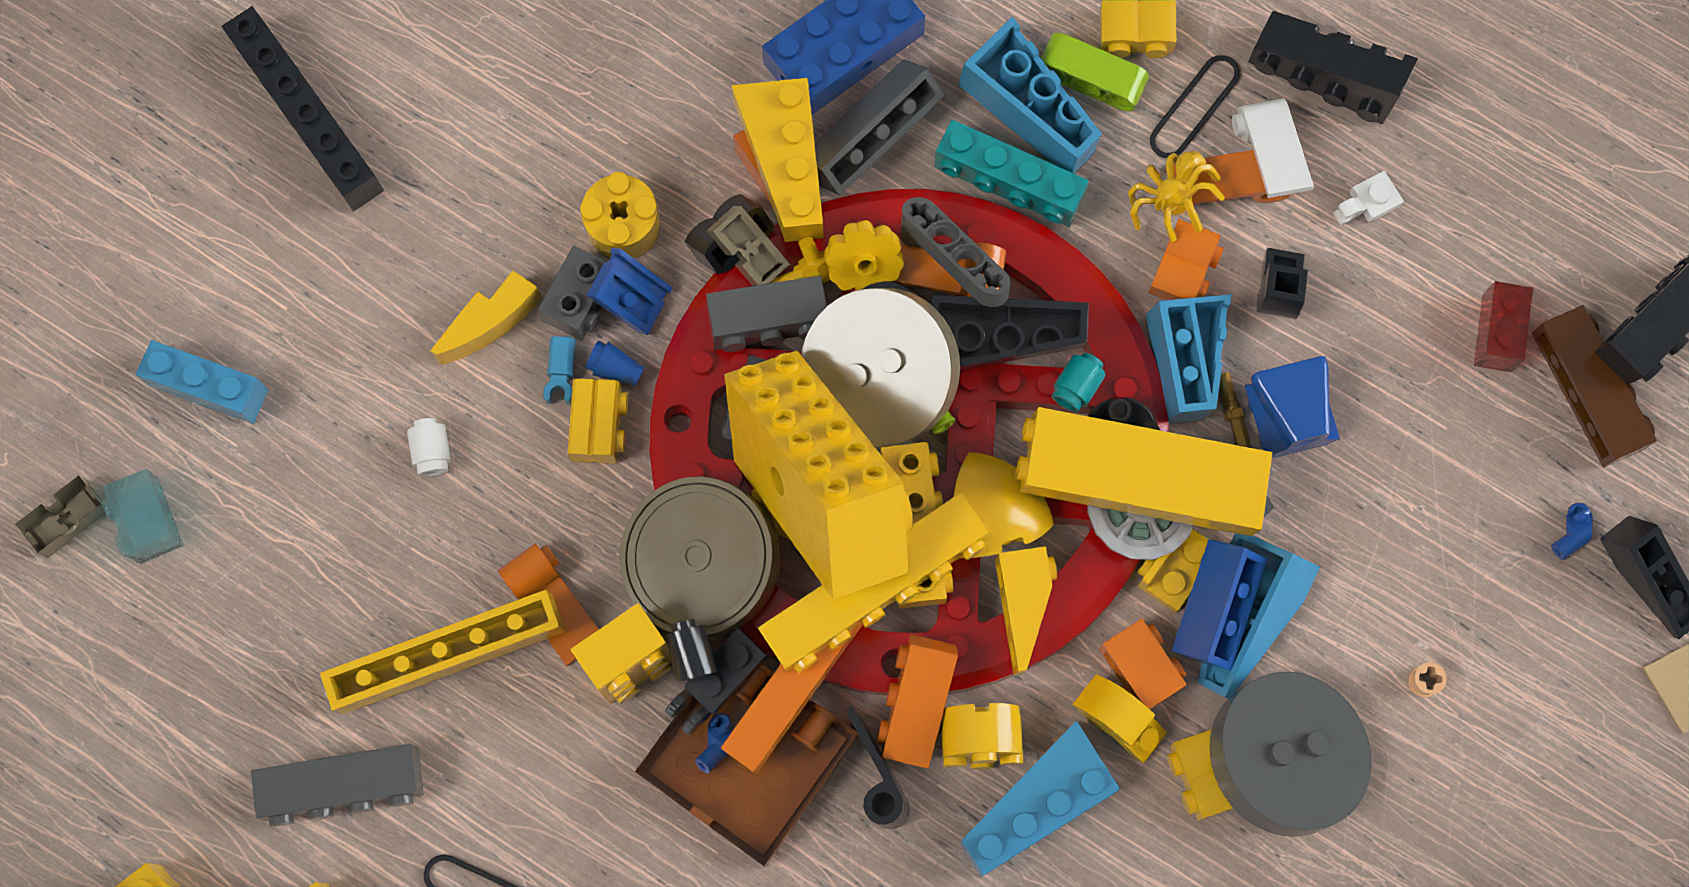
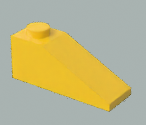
(1024, 591)

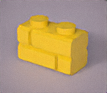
(596, 421)

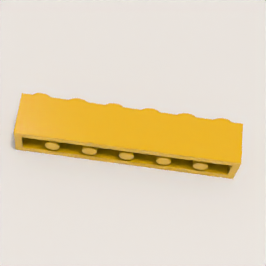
(822, 622)
(442, 652)

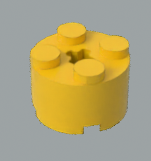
(621, 196)
(981, 736)

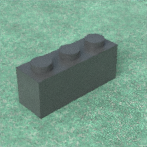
(764, 313)

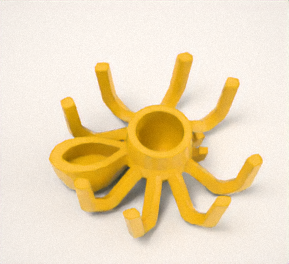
(1173, 193)

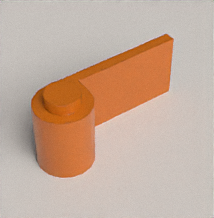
(1238, 179)
(924, 272)
(535, 572)

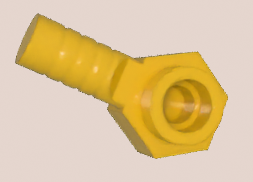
(810, 265)

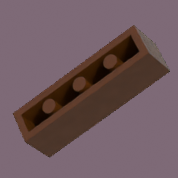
(1594, 391)

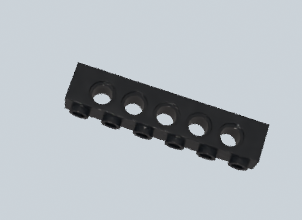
(303, 108)

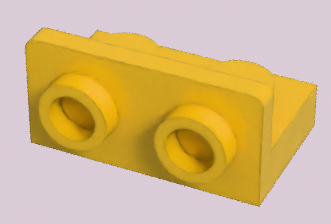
(1173, 575)

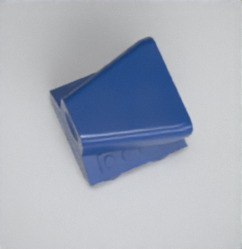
(1293, 407)

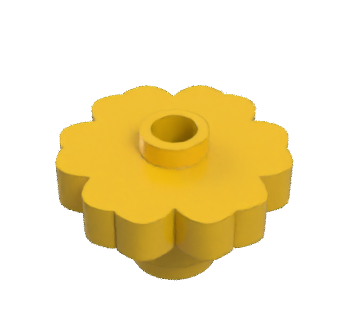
(863, 256)

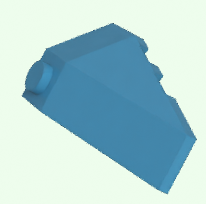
(1278, 598)

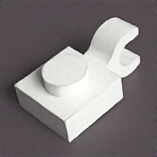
(1371, 198)

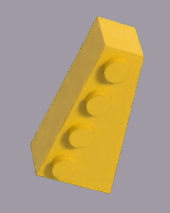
(782, 141)

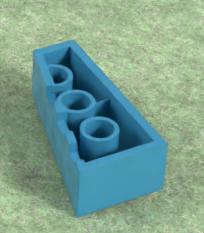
(1028, 98)
(1050, 794)

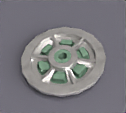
(1136, 534)

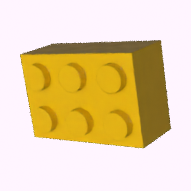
(624, 655)

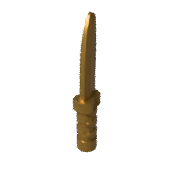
(1233, 413)

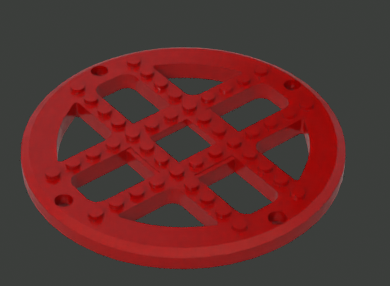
(1053, 270)

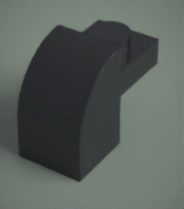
(1282, 284)

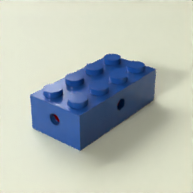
(842, 44)

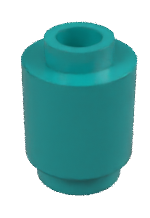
(1078, 382)

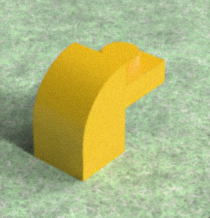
(1121, 716)

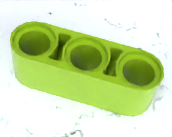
(1095, 72)

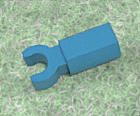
(560, 367)

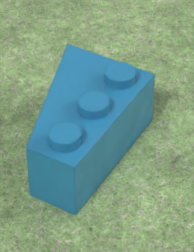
(1187, 351)

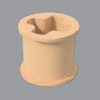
(1435, 672)

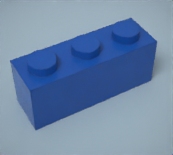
(1219, 604)

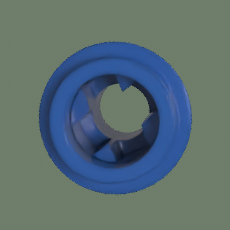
(613, 364)

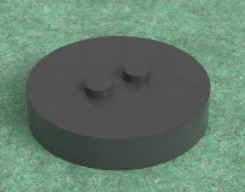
(1290, 754)

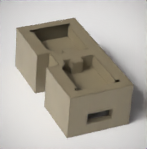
(750, 245)
(63, 519)

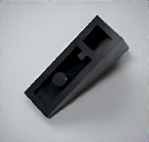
(1651, 570)

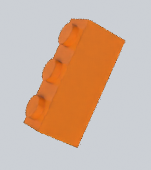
(917, 700)

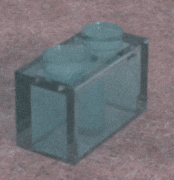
(141, 517)

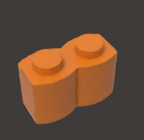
(1186, 263)

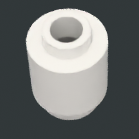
(429, 447)

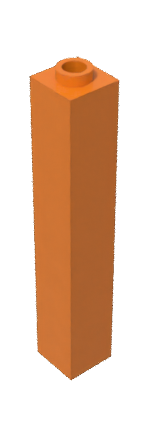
(778, 708)

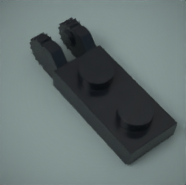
(734, 664)

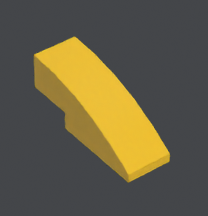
(487, 319)

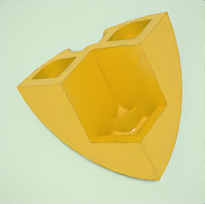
(996, 499)

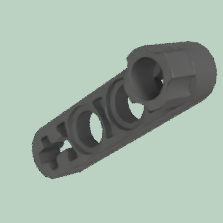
(923, 221)

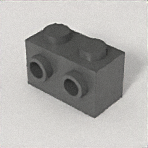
(567, 301)

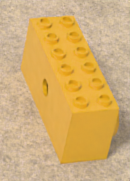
(818, 474)

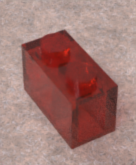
(1503, 326)

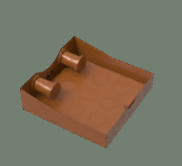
(744, 806)

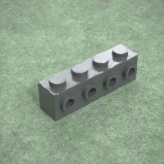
(874, 125)
(337, 783)

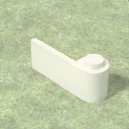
(1275, 146)

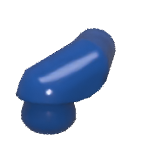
(1578, 531)
(718, 731)

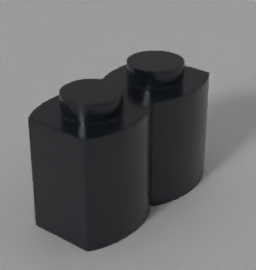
(707, 250)

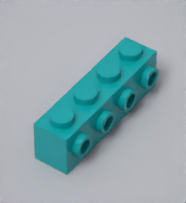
(1010, 173)

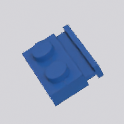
(629, 291)

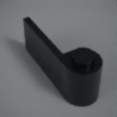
(690, 651)
(886, 801)

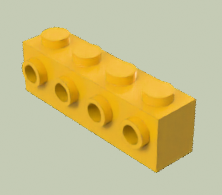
(916, 469)

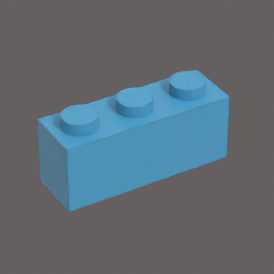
(202, 381)

